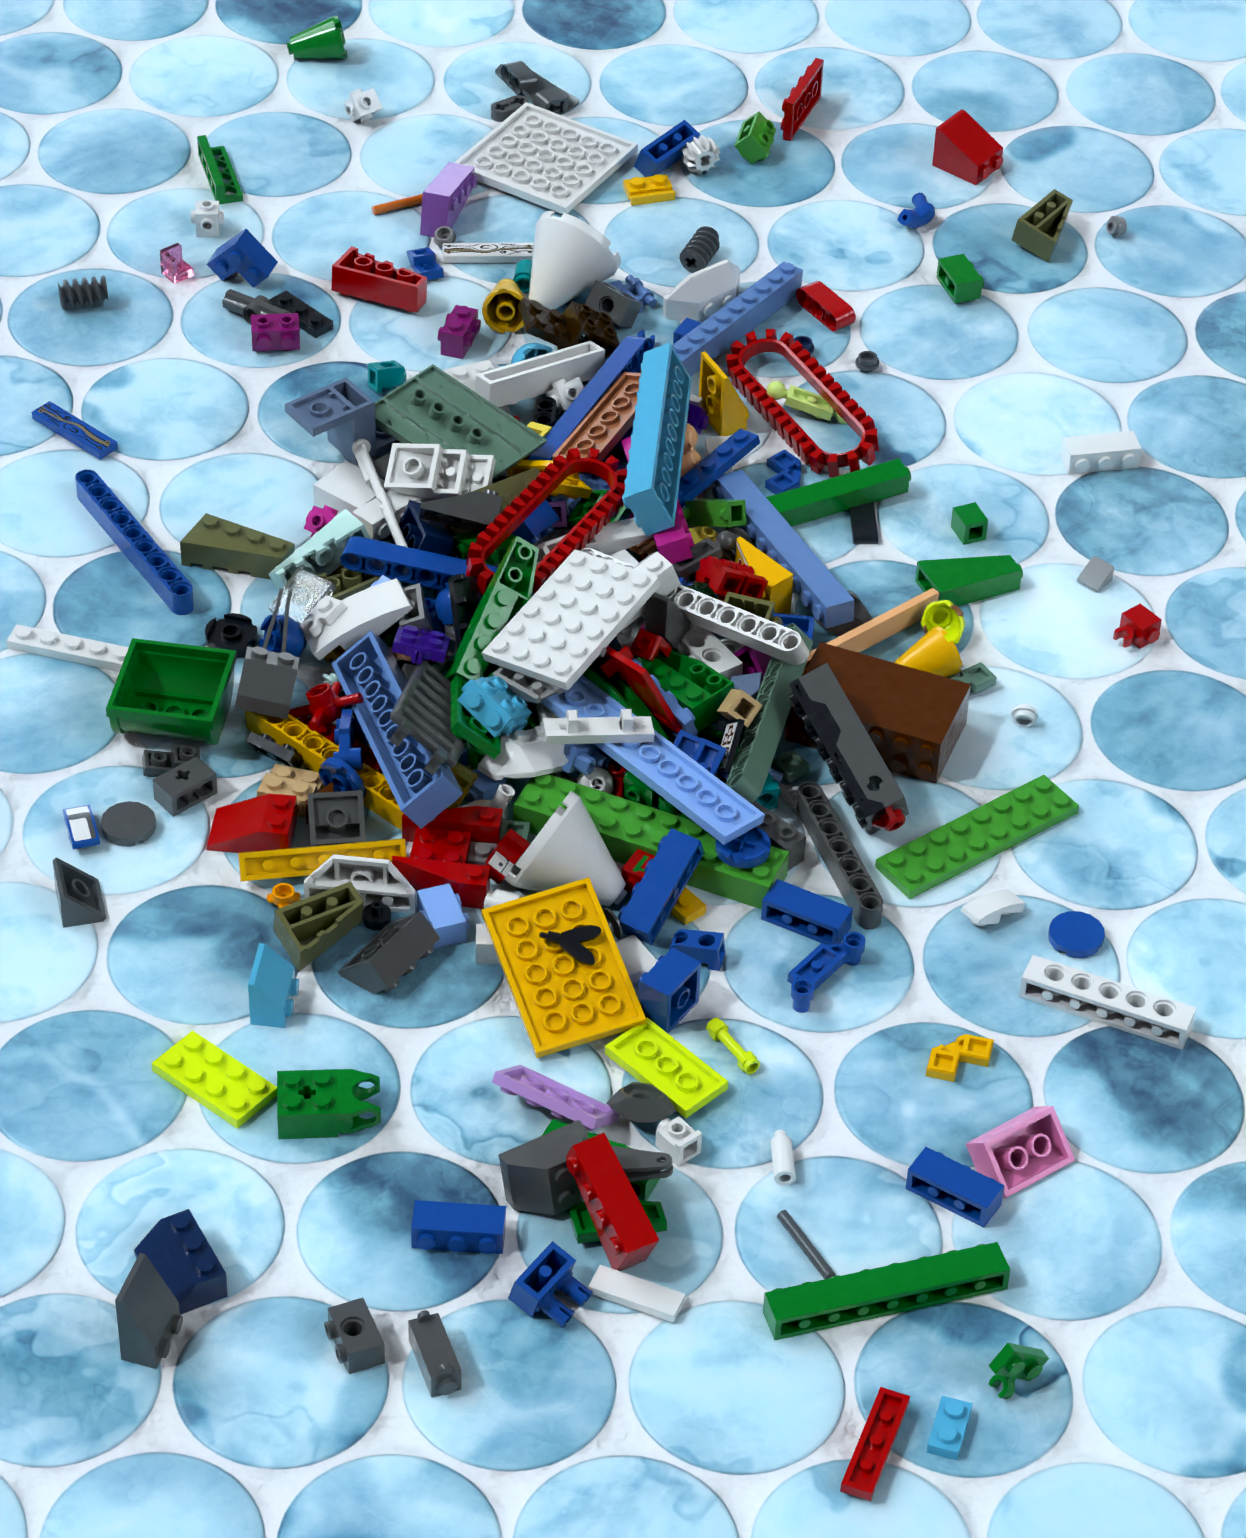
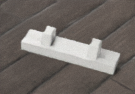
(598, 729)

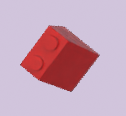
(966, 149)

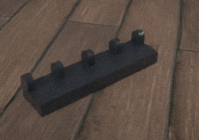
(463, 602)

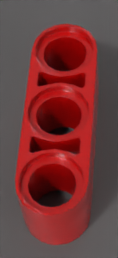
(825, 305)

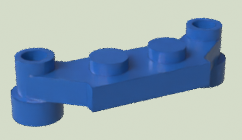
(346, 730)
(821, 965)

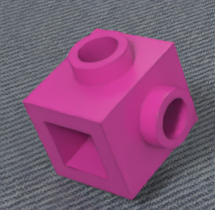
(318, 518)

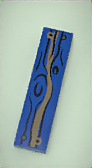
(74, 430)

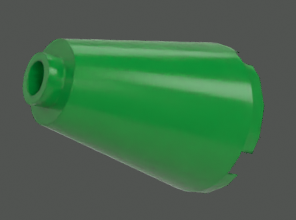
(320, 41)

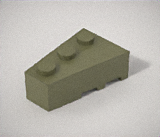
(1042, 225)
(317, 922)

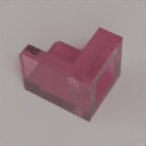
(173, 265)

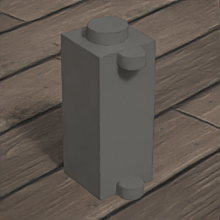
(434, 1354)

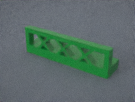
(216, 176)

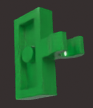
(1015, 1363)

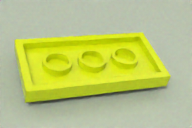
(665, 1063)
(214, 1079)

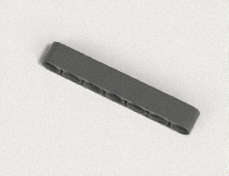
(839, 855)

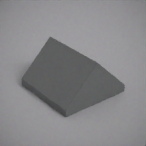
(77, 895)

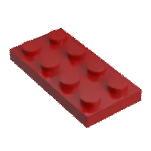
(802, 99)

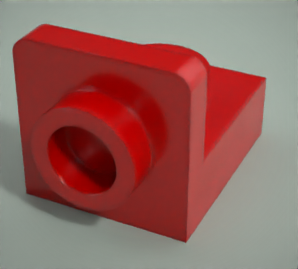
(649, 645)

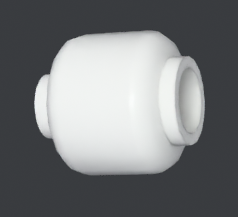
(601, 774)

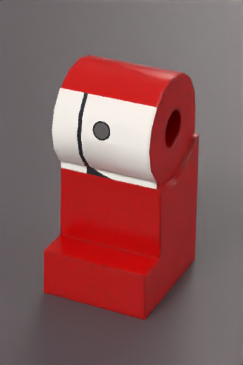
(506, 855)

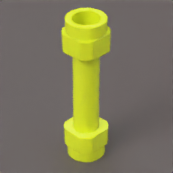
(746, 1060)

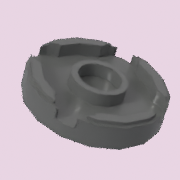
(128, 823)

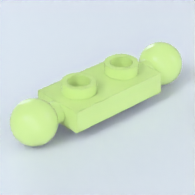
(803, 401)

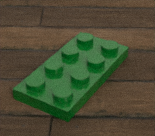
(467, 727)

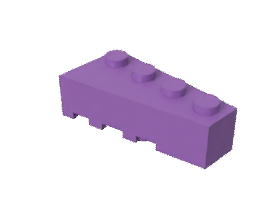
(446, 197)

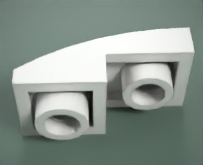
(990, 907)

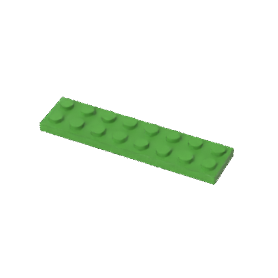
(976, 836)

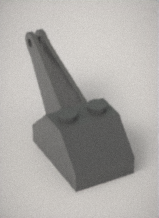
(269, 676)
(538, 1175)

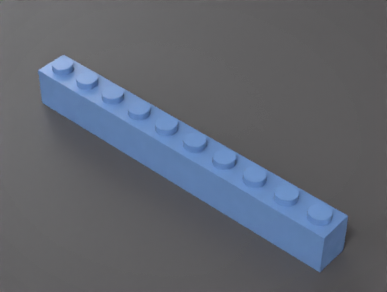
(739, 316)
(780, 542)

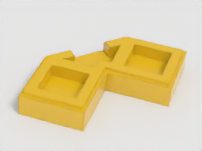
(967, 1048)

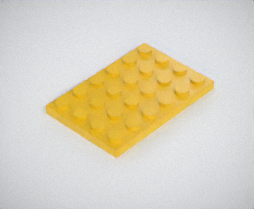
(554, 993)

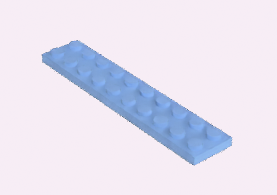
(665, 768)

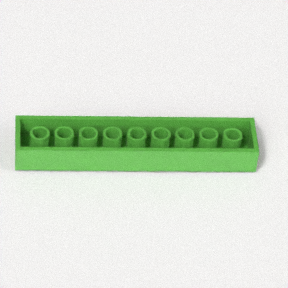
(635, 826)

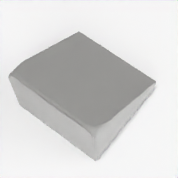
(1096, 574)

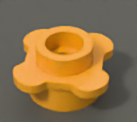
(283, 895)

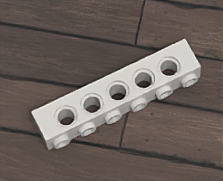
(1107, 1002)

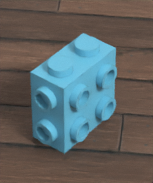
(495, 705)

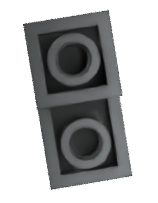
(160, 762)

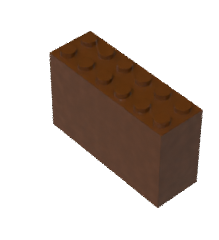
(905, 710)

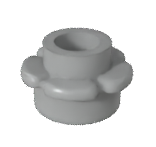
(1116, 226)
(444, 235)

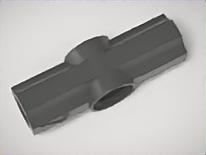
(249, 306)

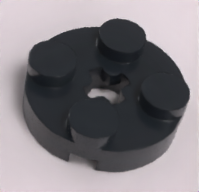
(219, 633)

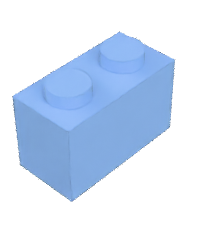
(444, 914)

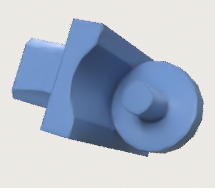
(584, 758)

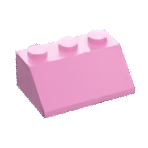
(1022, 1149)

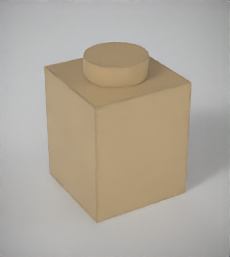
(739, 706)

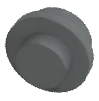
(867, 361)

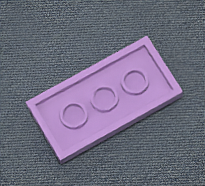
(559, 1098)

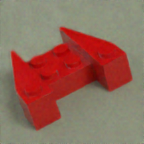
(443, 849)

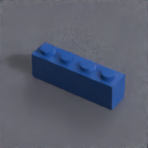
(660, 886)

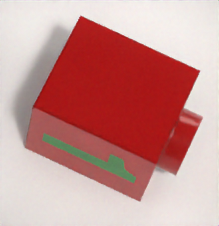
(635, 869)

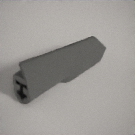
(536, 88)

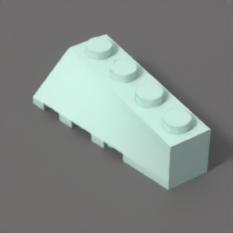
(322, 550)

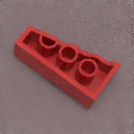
(611, 1203)

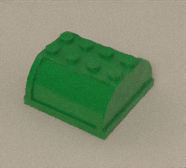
(173, 691)

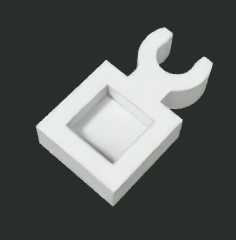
(324, 613)

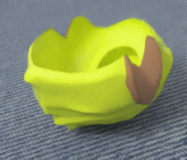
(946, 616)

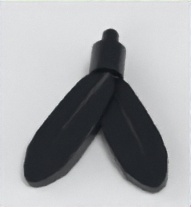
(571, 940)

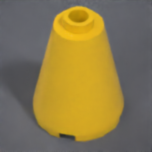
(501, 307)
(933, 654)

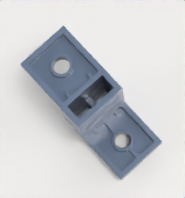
(344, 414)

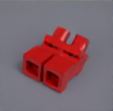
(730, 576)

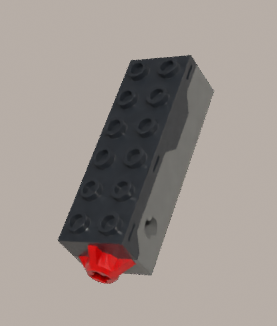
(848, 750)

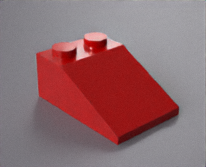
(255, 824)

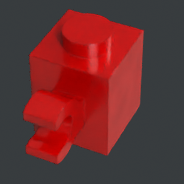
(1138, 627)

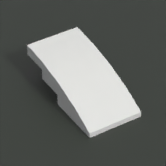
(436, 471)
(366, 611)

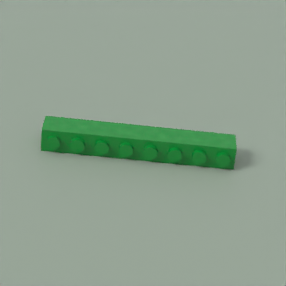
(885, 1290)

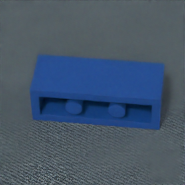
(665, 150)
(806, 913)
(955, 1187)
(458, 1227)

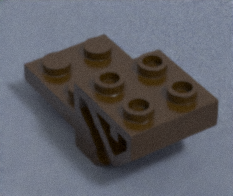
(568, 328)

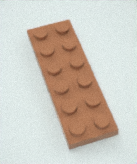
(606, 421)

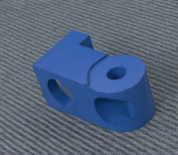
(701, 945)

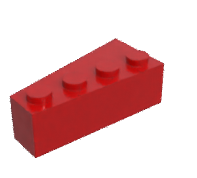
(378, 281)

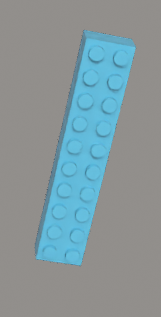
(657, 440)

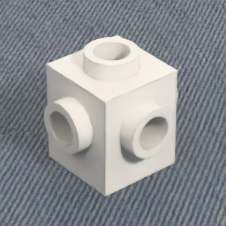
(362, 105)
(207, 218)
(565, 393)

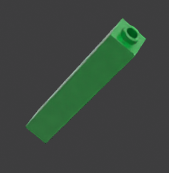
(842, 492)

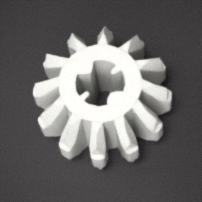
(700, 154)

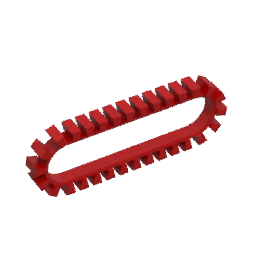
(822, 383)
(532, 497)

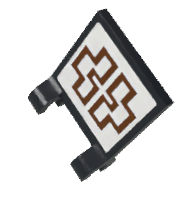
(730, 740)

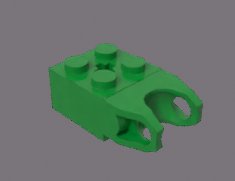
(324, 1102)

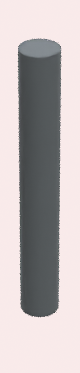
(805, 1244)

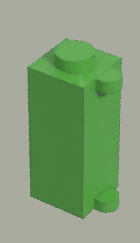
(715, 512)

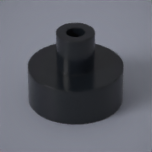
(376, 915)

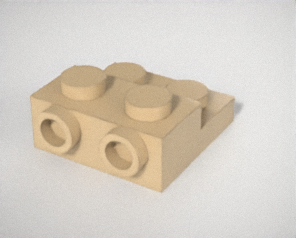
(291, 781)

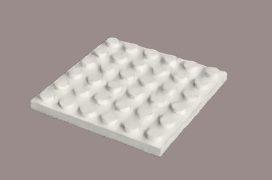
(547, 158)

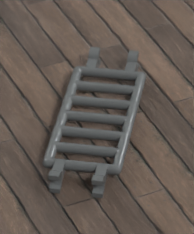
(426, 715)

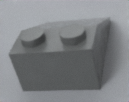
(465, 511)
(146, 1315)

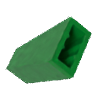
(969, 578)

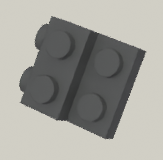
(336, 818)

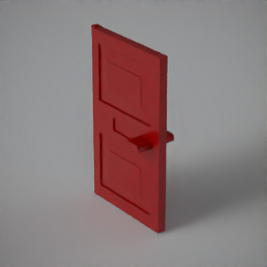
(640, 682)

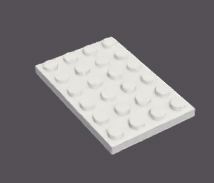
(571, 619)

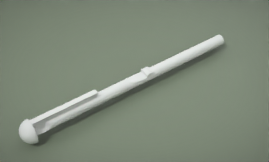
(361, 451)

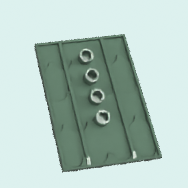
(448, 413)

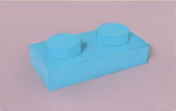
(949, 1427)

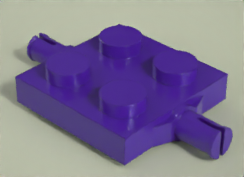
(421, 644)

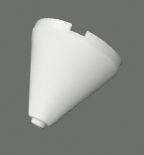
(568, 259)
(567, 852)

